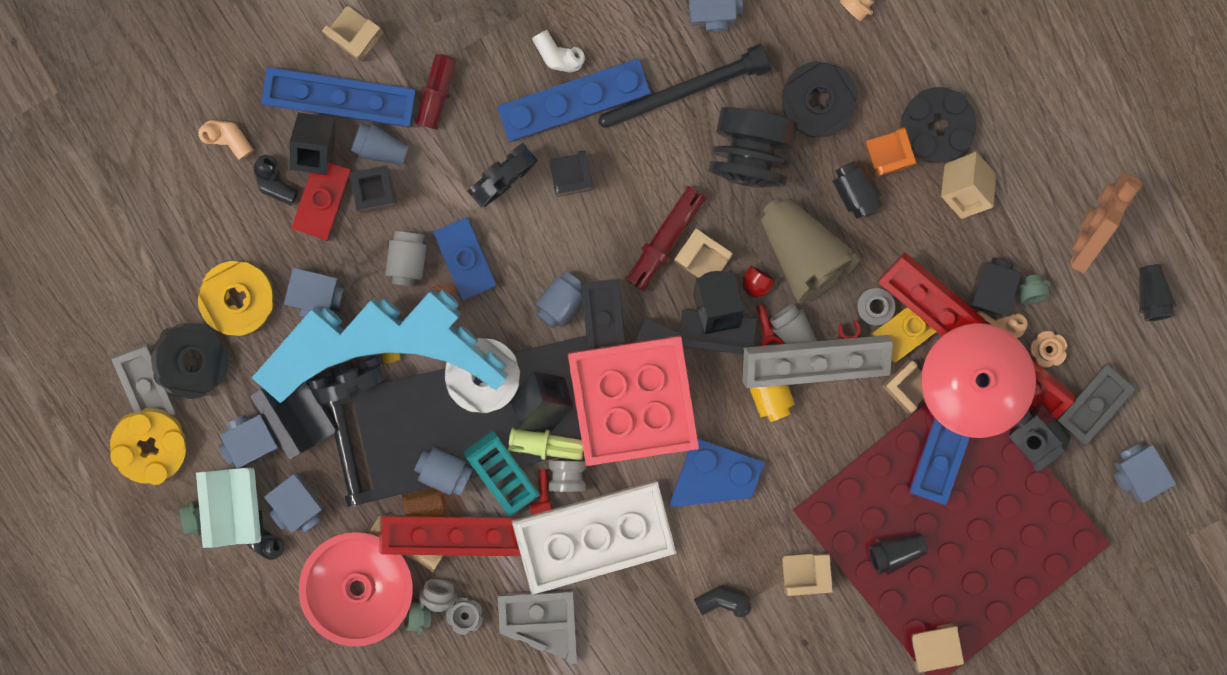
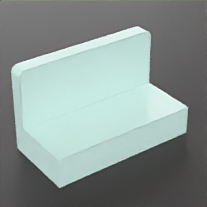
(228, 507)

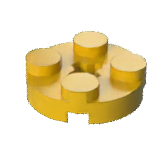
(215, 291)
(150, 467)

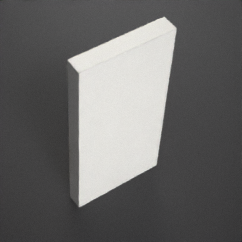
(593, 537)

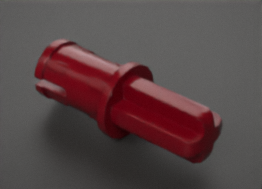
(435, 91)

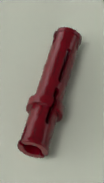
(657, 250)

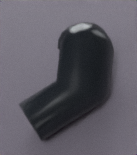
(269, 180)

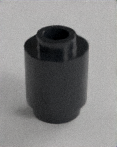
(857, 189)

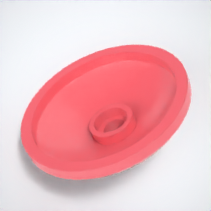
(951, 385)
(332, 605)

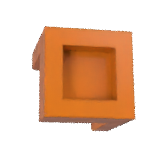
(890, 153)

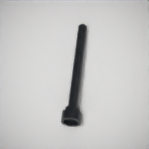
(752, 62)

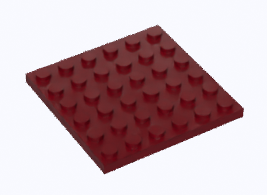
(990, 550)

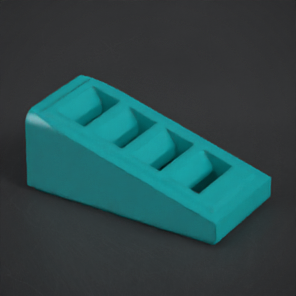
(480, 449)

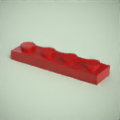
(447, 535)

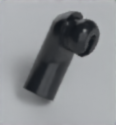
(270, 546)
(724, 597)

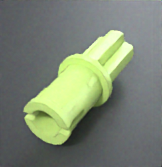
(545, 444)

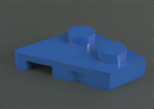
(715, 476)

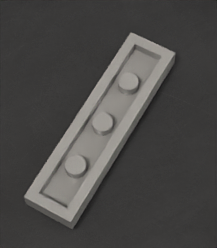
(817, 361)

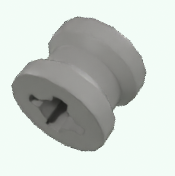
(567, 475)

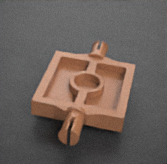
(1103, 221)

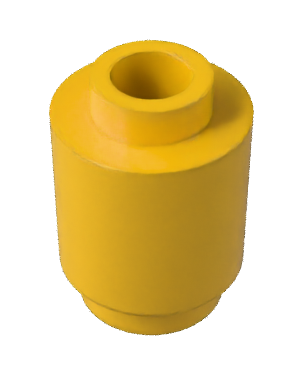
(773, 401)

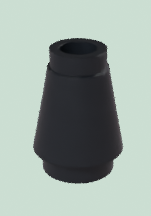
(1155, 294)
(896, 552)

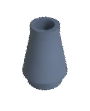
(378, 145)

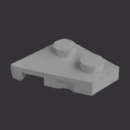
(540, 620)

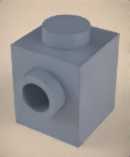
(714, 13)
(312, 290)
(247, 441)
(1142, 472)
(295, 505)

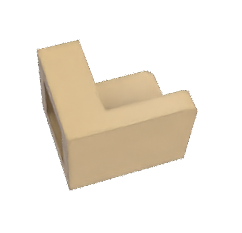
(353, 33)
(968, 185)
(702, 255)
(905, 386)
(807, 574)
(937, 648)

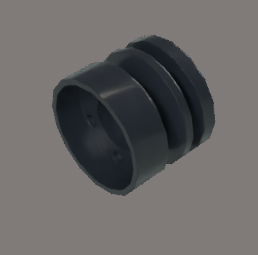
(752, 147)

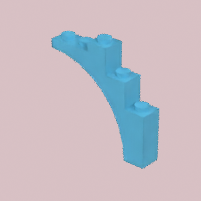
(375, 330)

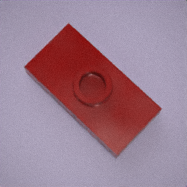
(321, 202)

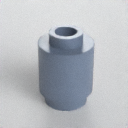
(560, 300)
(443, 471)

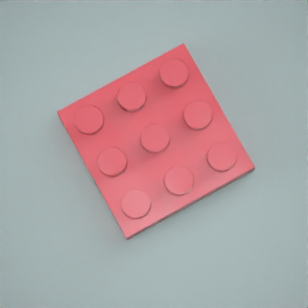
(633, 400)

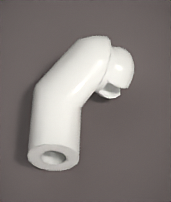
(557, 57)

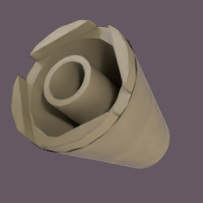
(805, 250)

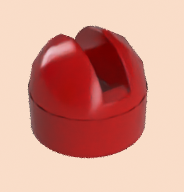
(757, 282)

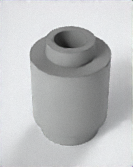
(405, 258)

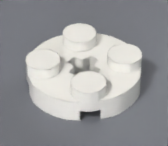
(483, 397)

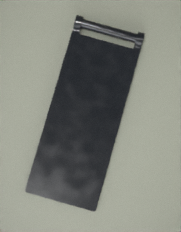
(419, 414)

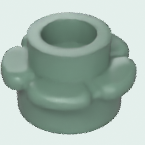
(1033, 289)
(190, 519)
(417, 617)

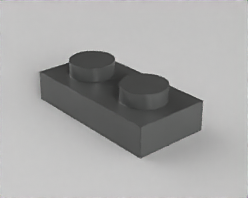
(1095, 404)

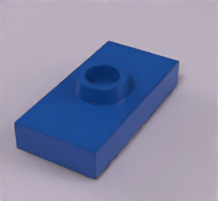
(464, 259)

